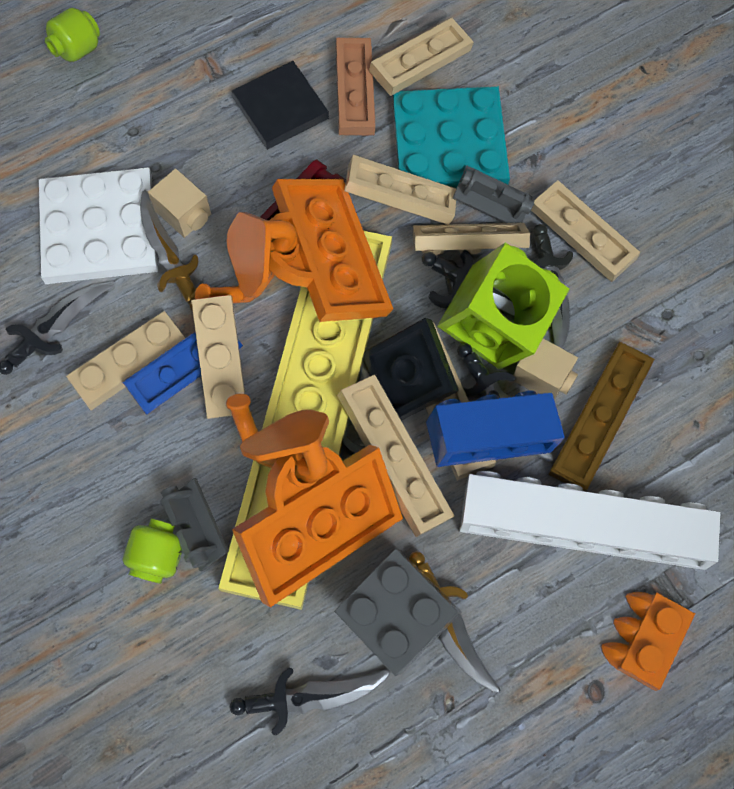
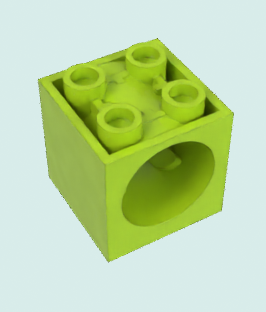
(477, 321)

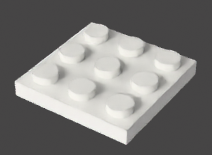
(94, 226)

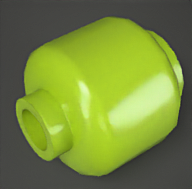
(72, 34)
(152, 551)

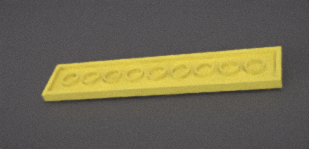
(312, 371)

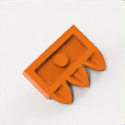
(651, 640)

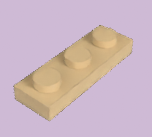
(420, 56)
(400, 190)
(585, 231)
(469, 237)
(218, 352)
(104, 373)

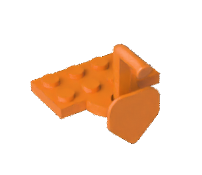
(308, 245)
(315, 501)

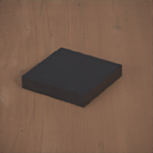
(280, 104)
(412, 368)

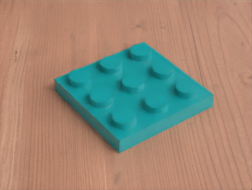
(448, 130)

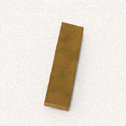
(601, 416)

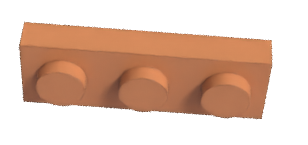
(355, 87)

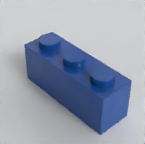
(494, 428)

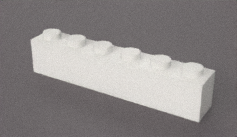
(591, 521)

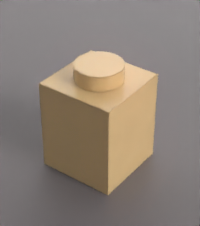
(180, 203)
(547, 370)

